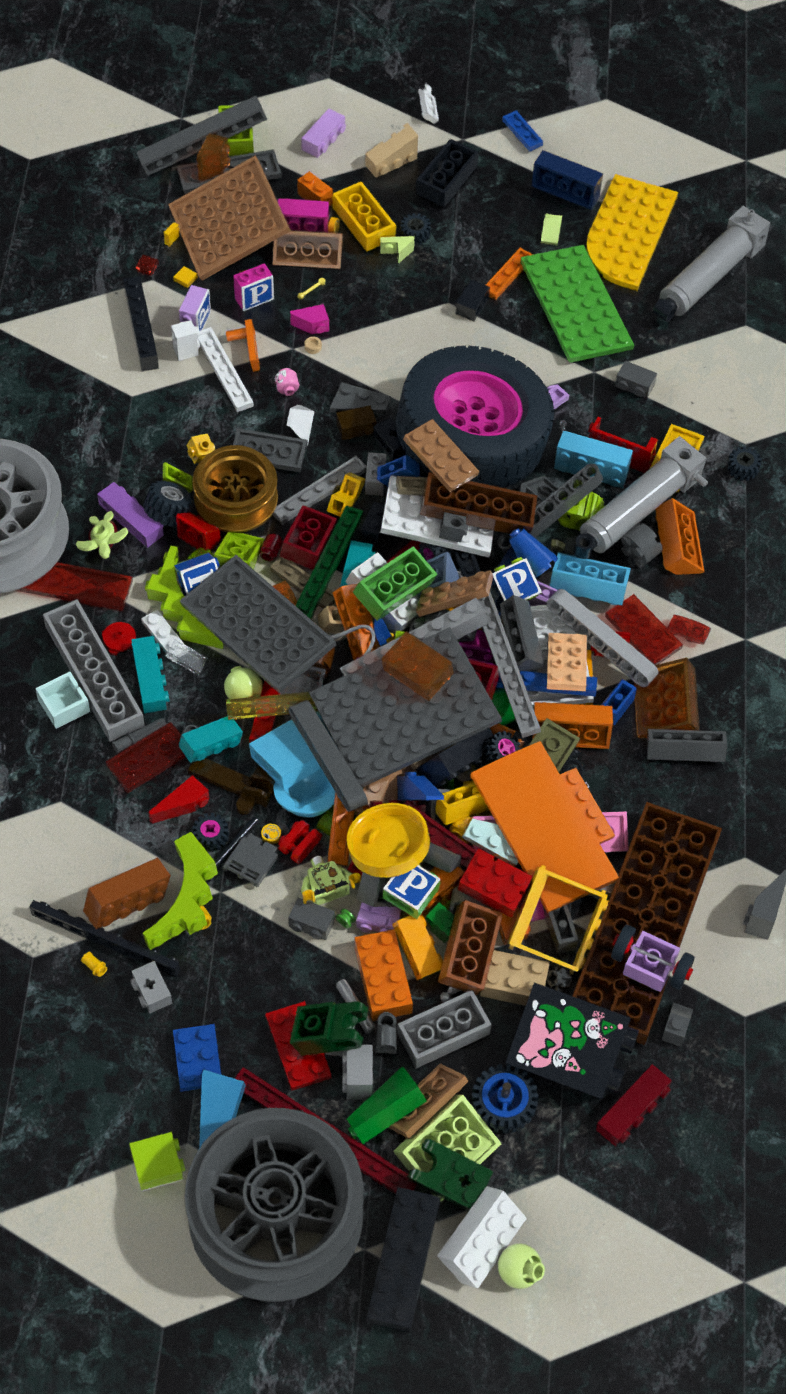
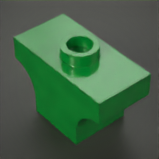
(440, 921)

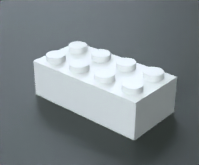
(401, 616)
(482, 1237)

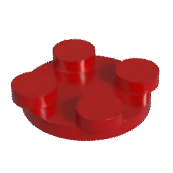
(118, 637)

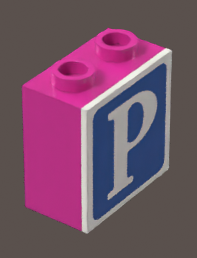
(253, 287)

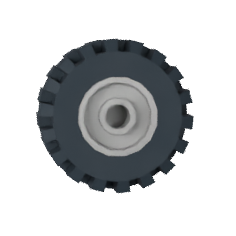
(166, 501)

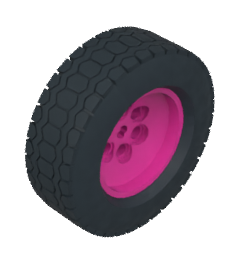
(485, 405)

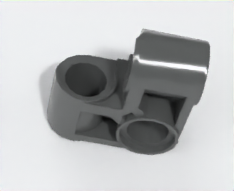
(386, 1035)

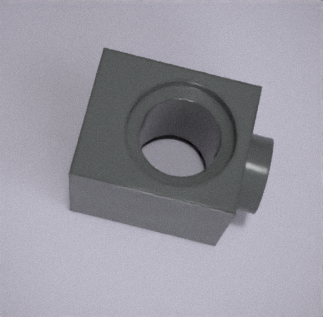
(453, 527)

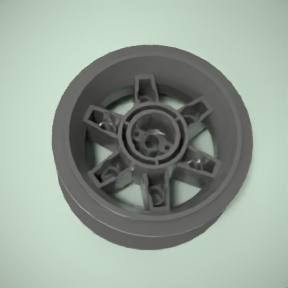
(324, 1155)

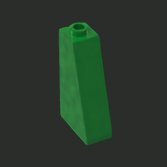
(386, 1106)

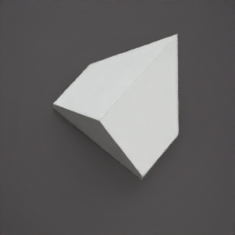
(300, 421)

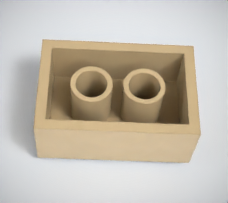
(513, 977)

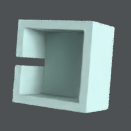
(62, 700)

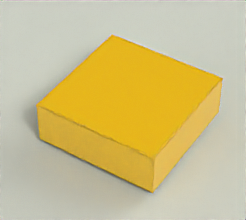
(171, 234)
(185, 277)

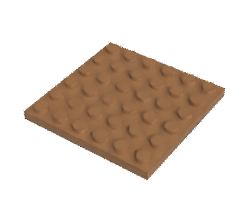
(229, 217)

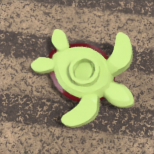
(102, 535)

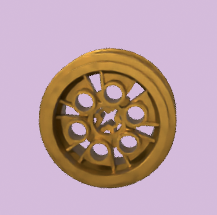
(239, 470)

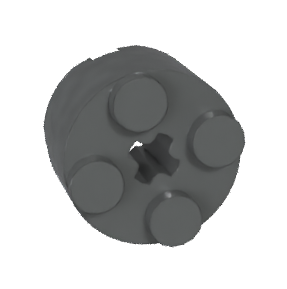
(641, 544)

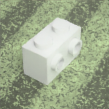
(185, 340)

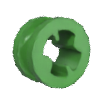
(345, 918)

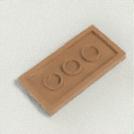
(441, 455)
(454, 593)
(437, 1089)

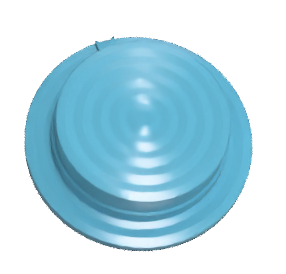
(307, 797)

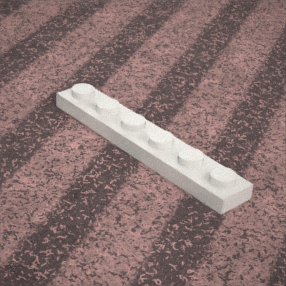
(224, 370)

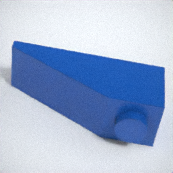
(416, 788)

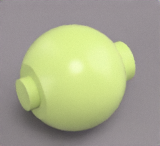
(242, 683)
(520, 1266)

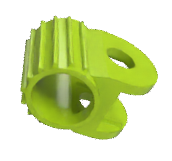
(582, 511)

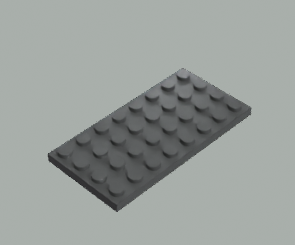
(258, 623)

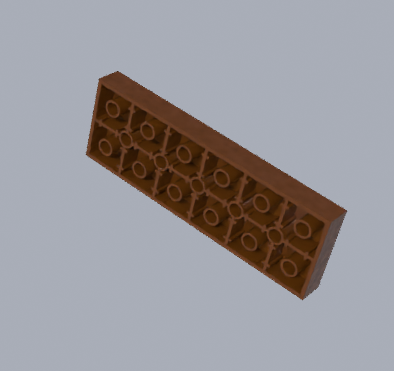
(654, 896)

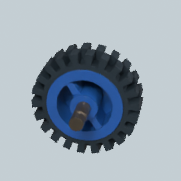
(505, 1098)

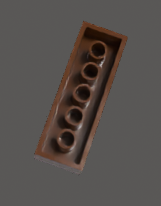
(481, 504)

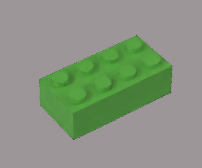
(395, 583)

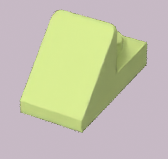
(551, 229)
(401, 245)

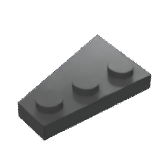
(353, 397)

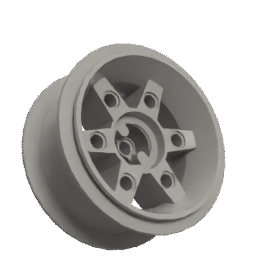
(31, 516)

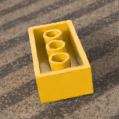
(363, 215)

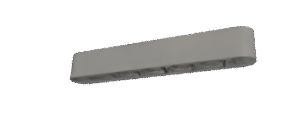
(602, 637)

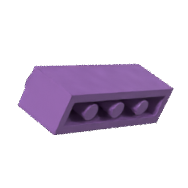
(130, 514)

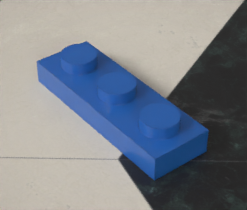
(522, 131)

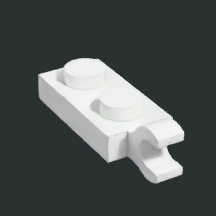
(428, 104)

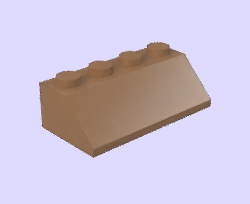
(308, 249)

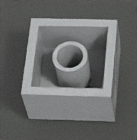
(358, 1073)

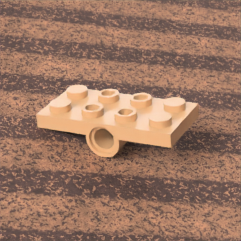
(567, 662)

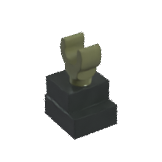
(559, 546)

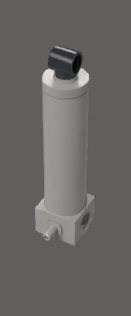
(744, 237)
(677, 470)

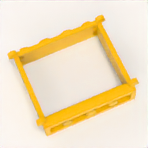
(529, 905)

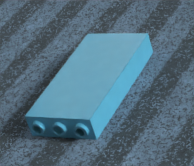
(285, 755)

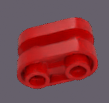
(298, 832)

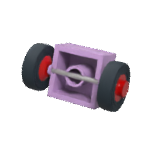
(651, 959)

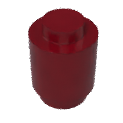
(271, 547)

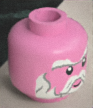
(287, 381)

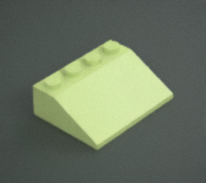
(454, 1127)

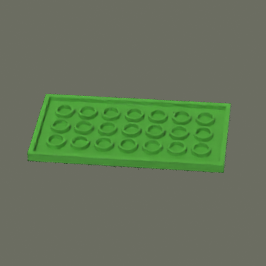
(576, 303)

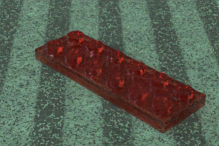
(85, 584)

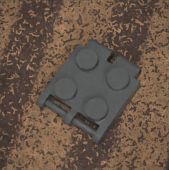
(252, 859)

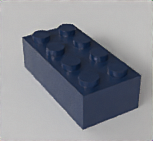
(567, 179)

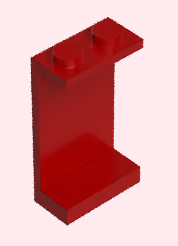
(641, 457)

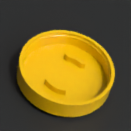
(388, 840)

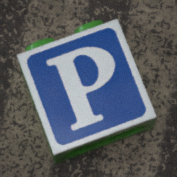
(412, 890)

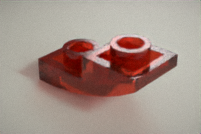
(688, 628)

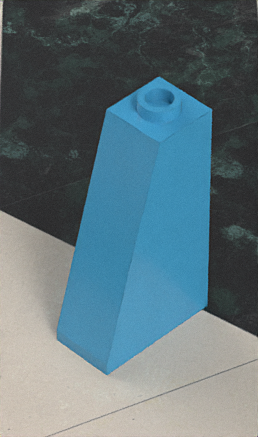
(218, 1102)

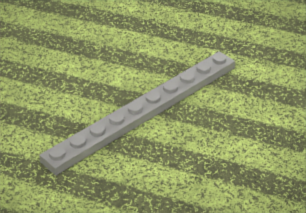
(509, 670)

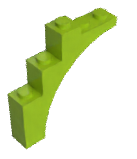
(166, 590)
(195, 892)

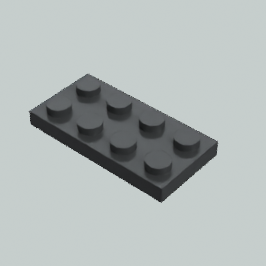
(282, 451)

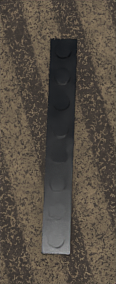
(110, 940)

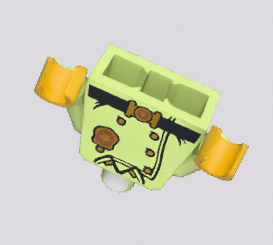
(327, 882)

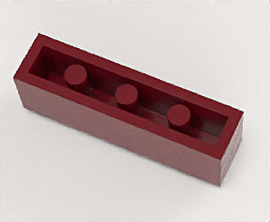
(633, 1105)

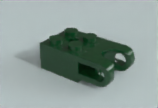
(327, 1027)
(445, 1175)

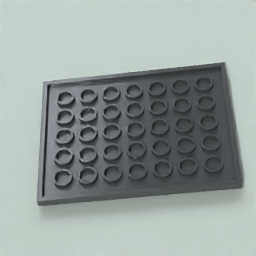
(389, 726)

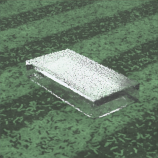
(186, 657)

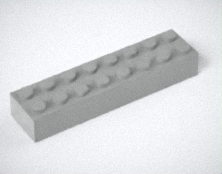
(93, 670)

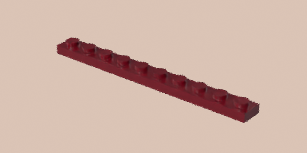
(369, 1162)

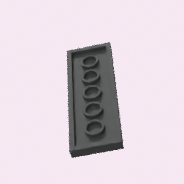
(189, 172)

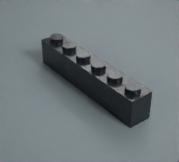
(141, 323)

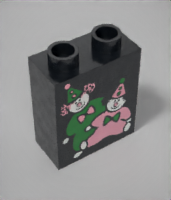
(571, 1041)

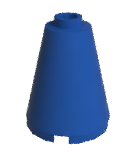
(529, 547)

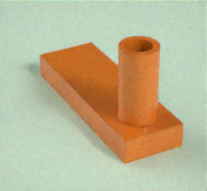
(249, 333)

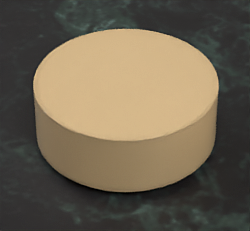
(313, 345)

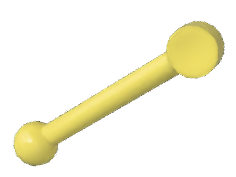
(321, 282)

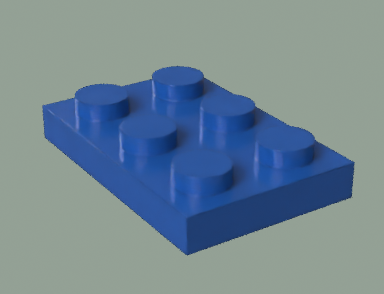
(195, 1052)

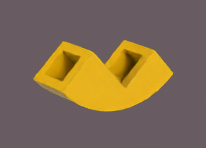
(348, 494)

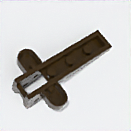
(236, 783)

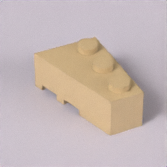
(393, 153)

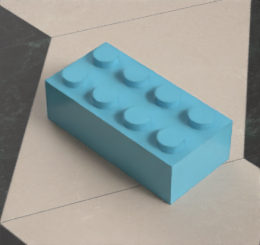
(578, 451)
(590, 579)

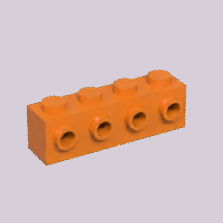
(353, 614)

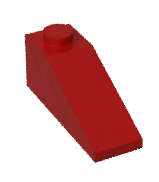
(183, 800)

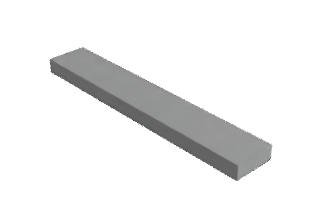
(318, 490)

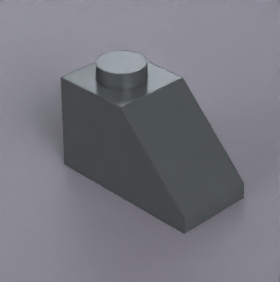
(677, 1024)

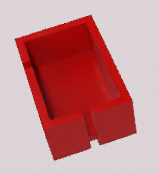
(494, 883)

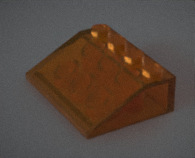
(669, 699)

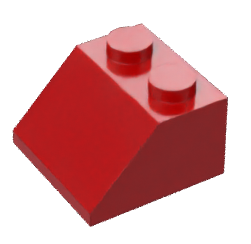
(197, 531)

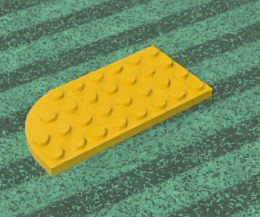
(628, 229)

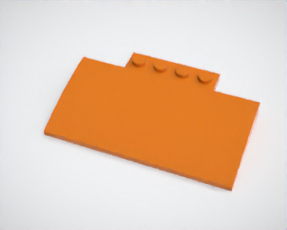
(548, 822)

